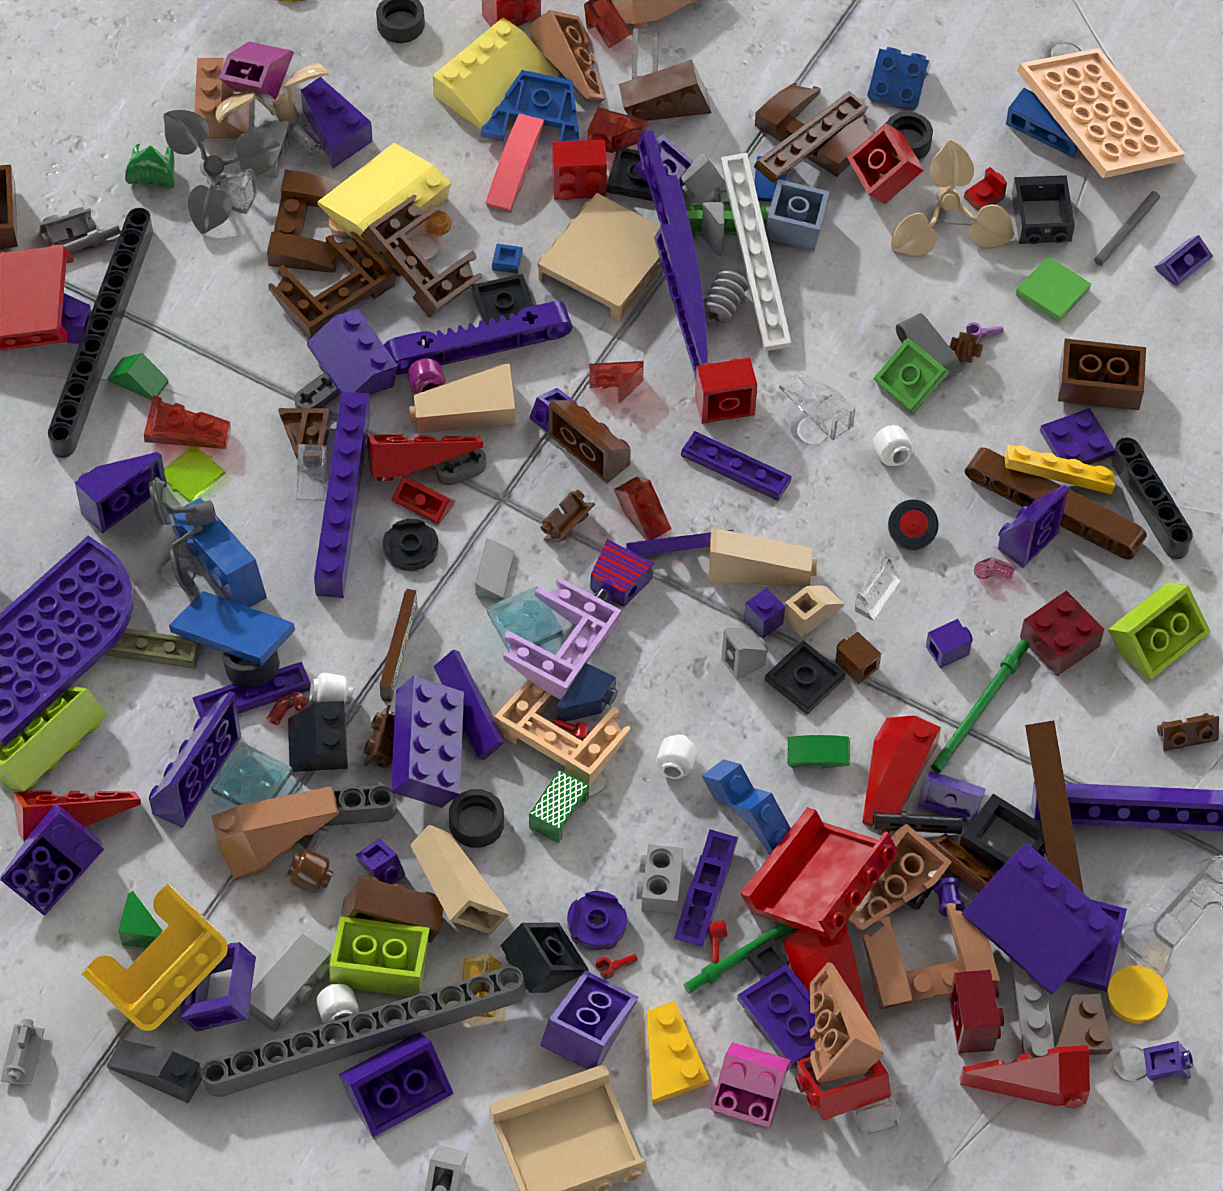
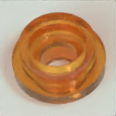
(438, 218)

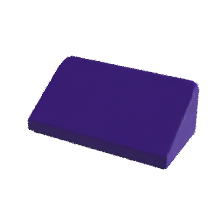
(1184, 260)

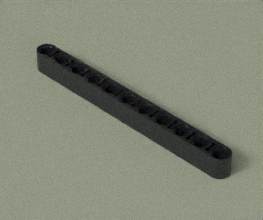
(100, 333)

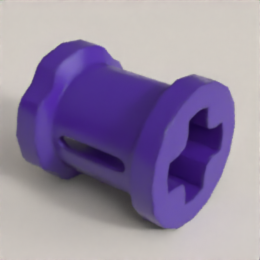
(948, 893)

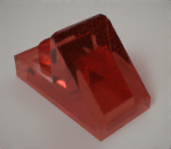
(607, 21)
(623, 375)

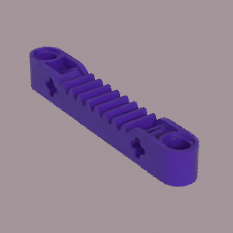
(546, 321)

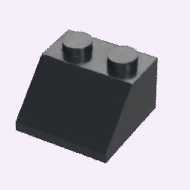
(318, 738)
(543, 956)

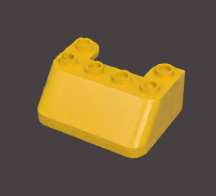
(166, 969)

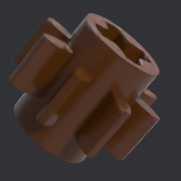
(966, 346)

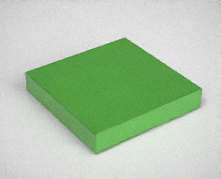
(1053, 289)
(911, 375)

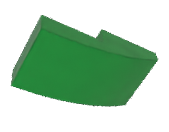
(820, 750)

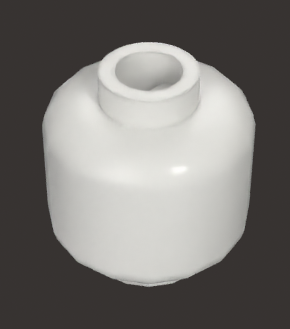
(892, 446)
(330, 689)
(676, 756)
(336, 1002)

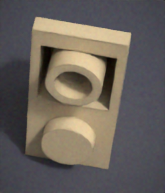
(811, 608)

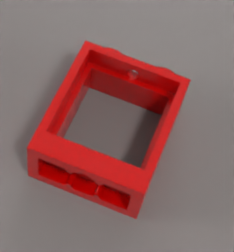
(846, 1097)

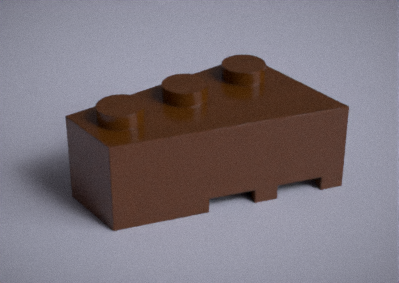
(666, 94)
(393, 904)

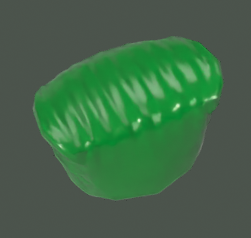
(151, 167)

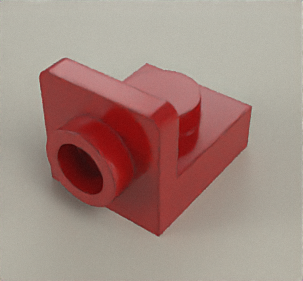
(987, 191)

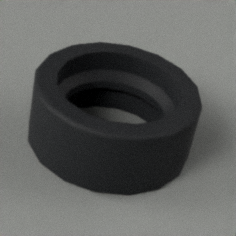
(400, 33)
(914, 122)
(253, 674)
(470, 798)

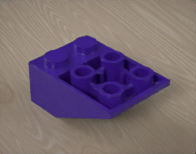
(51, 859)

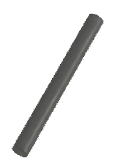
(1127, 227)

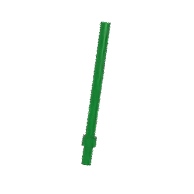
(1008, 666)
(713, 972)

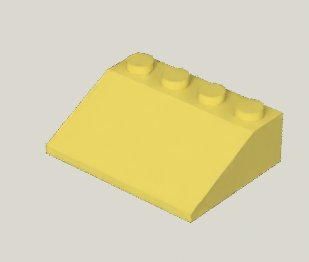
(486, 69)
(383, 186)

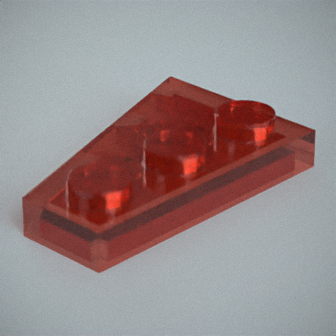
(182, 427)

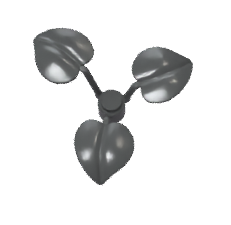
(255, 150)
(195, 514)

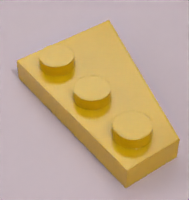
(672, 1055)

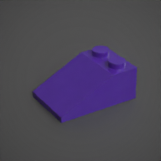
(117, 489)
(1033, 527)
(588, 1021)

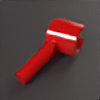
(579, 730)
(717, 931)
(613, 965)

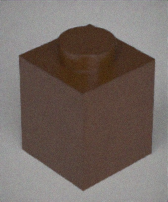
(857, 657)

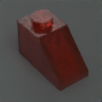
(616, 129)
(643, 507)

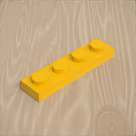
(1059, 469)

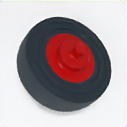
(913, 524)

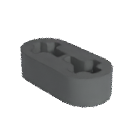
(315, 392)
(461, 467)

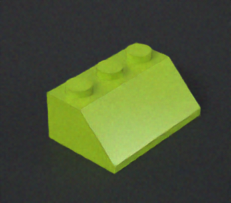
(1160, 629)
(379, 956)

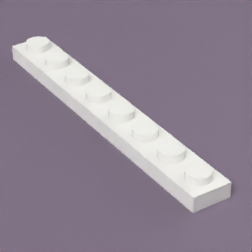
(755, 252)

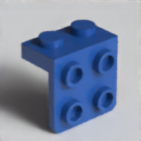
(898, 78)

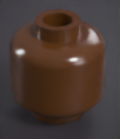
(310, 871)

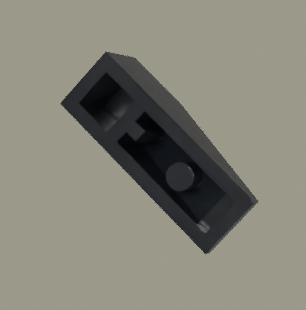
(157, 1068)

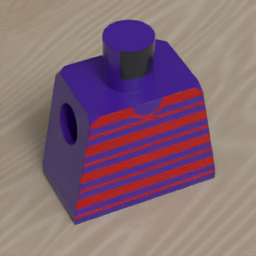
(619, 574)

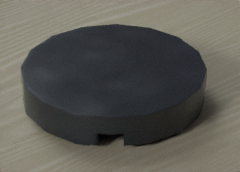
(410, 544)

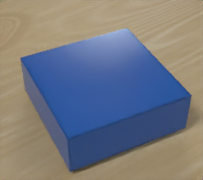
(507, 258)

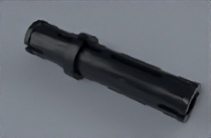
(917, 822)

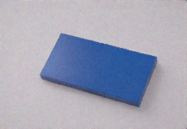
(232, 628)

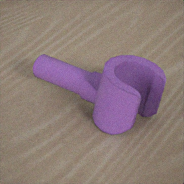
(976, 329)

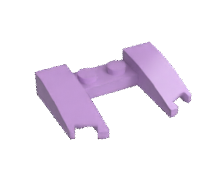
(594, 625)

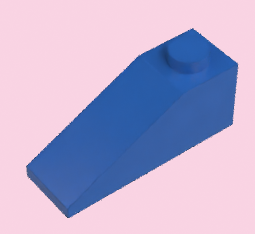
(1033, 119)

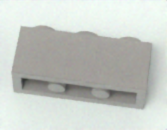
(289, 982)

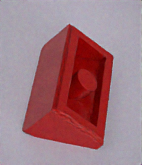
(422, 499)

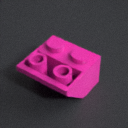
(750, 1084)

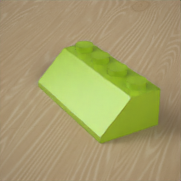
(49, 738)

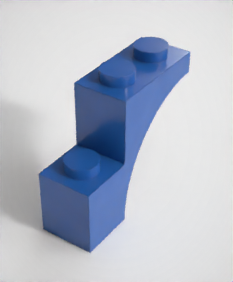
(756, 807)

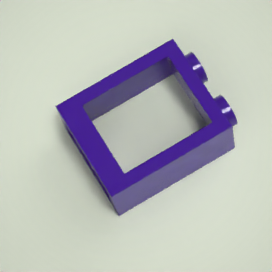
(217, 1012)

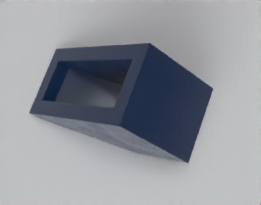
(587, 694)

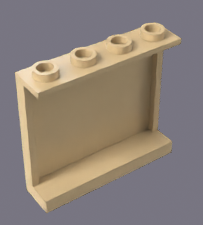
(605, 255)
(567, 1135)

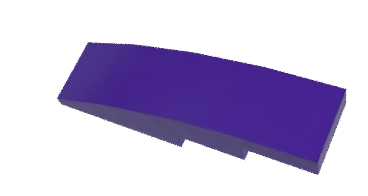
(706, 888)

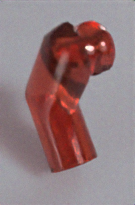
(285, 703)

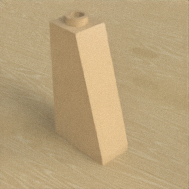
(467, 403)
(758, 560)
(457, 882)

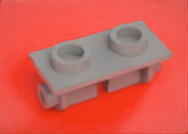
(56, 226)
(22, 1053)

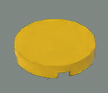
(1137, 994)

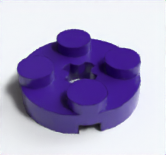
(602, 936)

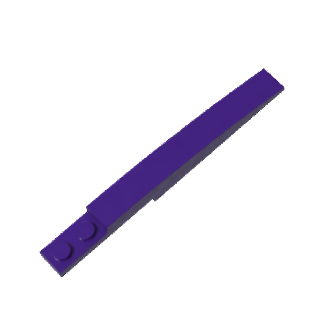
(676, 249)

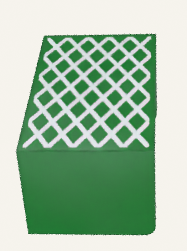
(557, 805)

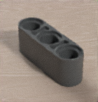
(926, 336)
(368, 810)

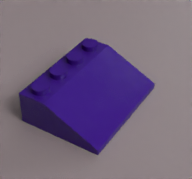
(197, 762)
(1039, 918)

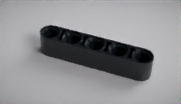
(1152, 509)

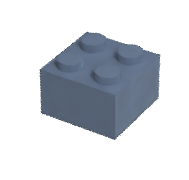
(796, 214)

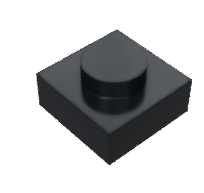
(767, 958)

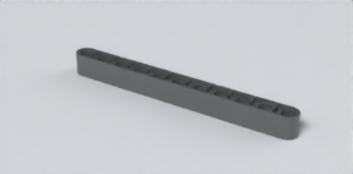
(349, 1027)

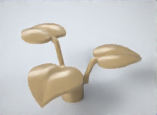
(283, 106)
(951, 168)

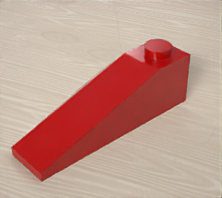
(397, 456)
(897, 762)
(86, 809)
(811, 953)
(1049, 1079)

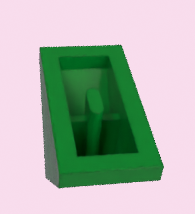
(139, 376)
(137, 924)

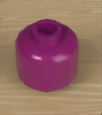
(425, 375)

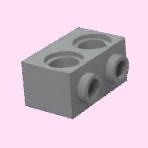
(663, 879)

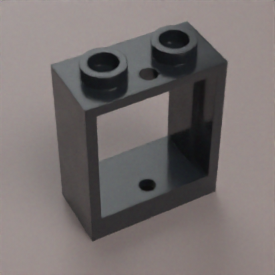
(1051, 189)
(1000, 808)

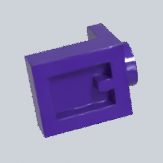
(540, 410)
(381, 862)
(1168, 1061)

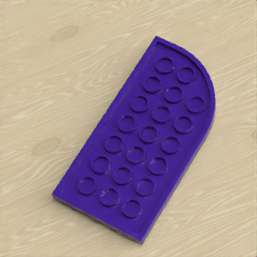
(60, 631)

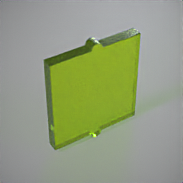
(192, 473)

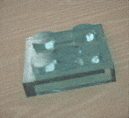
(525, 617)
(251, 777)

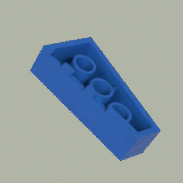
(223, 559)

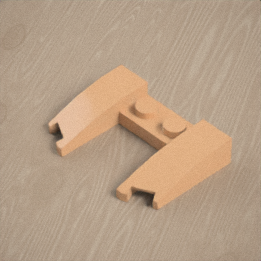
(582, 759)

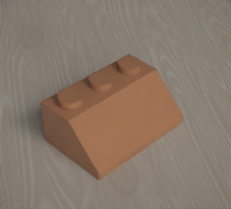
(210, 94)

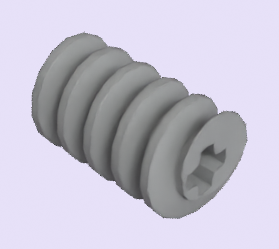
(724, 296)

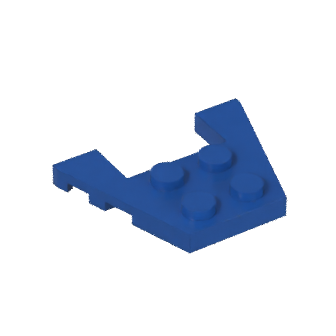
(537, 97)

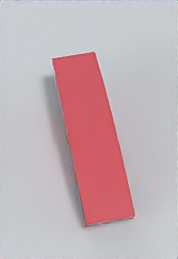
(514, 162)

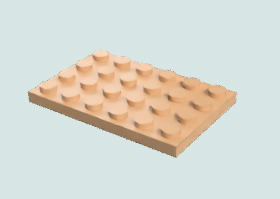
(1100, 113)

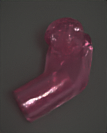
(992, 567)

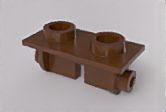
(559, 525)
(1192, 732)
(377, 746)

